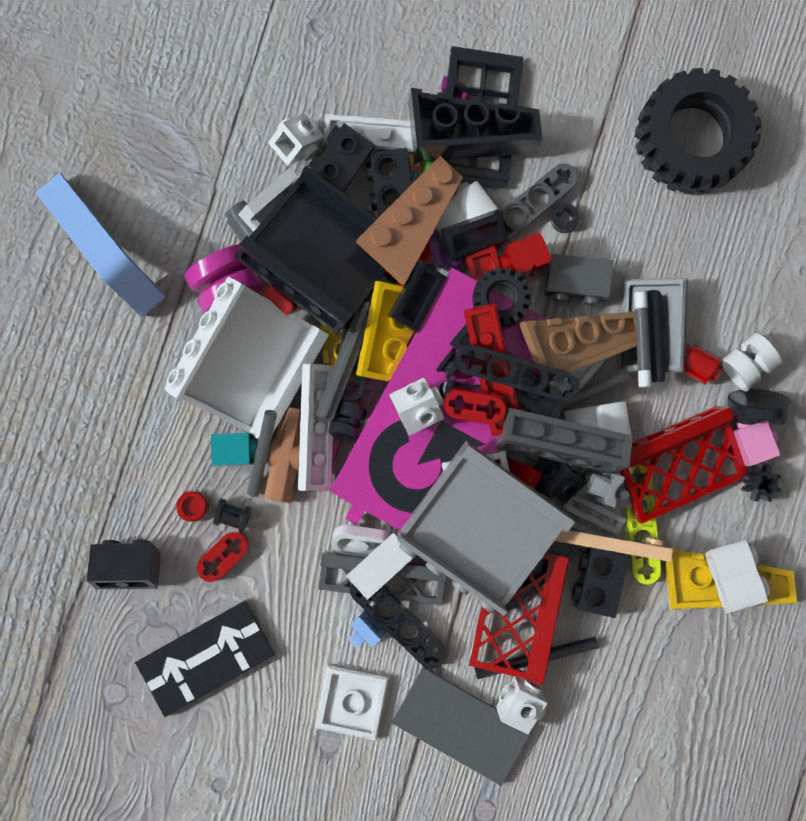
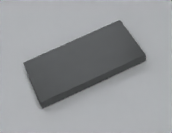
(460, 726)

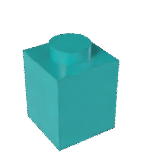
(233, 449)

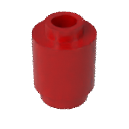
(701, 364)

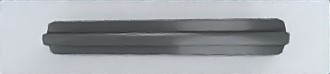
(344, 364)

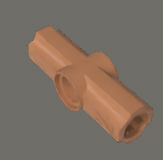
(284, 458)

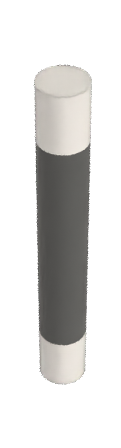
(642, 339)

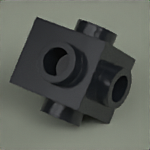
(560, 483)

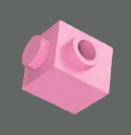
(756, 442)

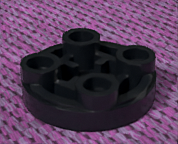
(760, 405)

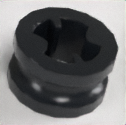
(558, 211)
(448, 364)

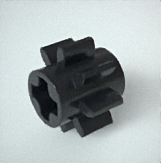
(767, 488)

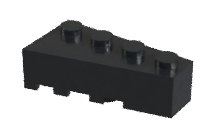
(470, 127)

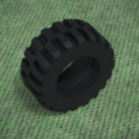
(725, 104)

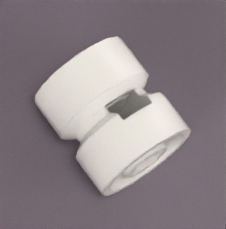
(754, 359)

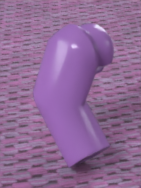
(440, 256)

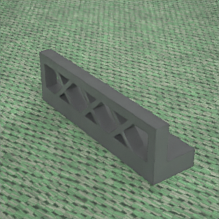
(565, 441)
(409, 571)

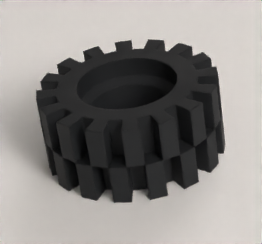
(511, 280)

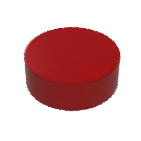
(192, 506)

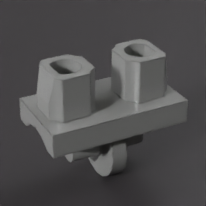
(606, 489)

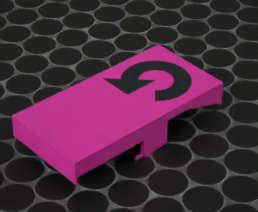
(387, 467)

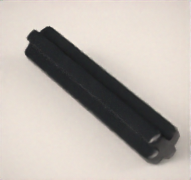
(655, 322)

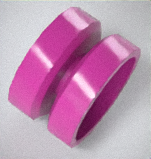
(213, 271)

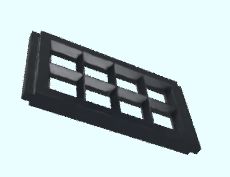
(485, 61)

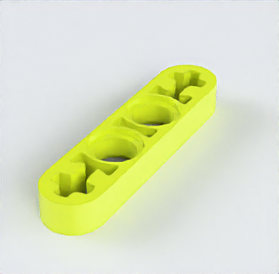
(633, 527)

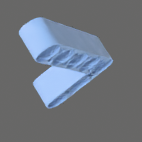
(99, 246)

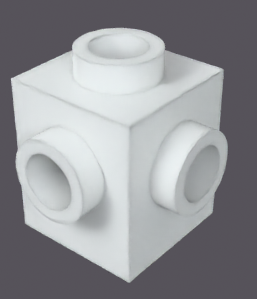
(296, 139)
(418, 405)
(521, 704)

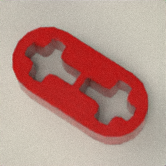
(474, 413)
(218, 551)

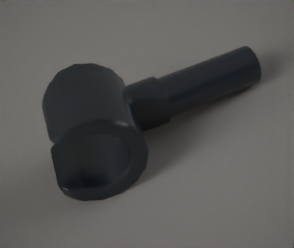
(446, 386)

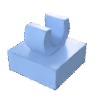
(366, 630)

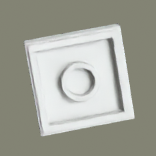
(352, 702)

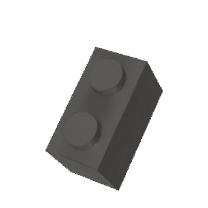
(578, 279)

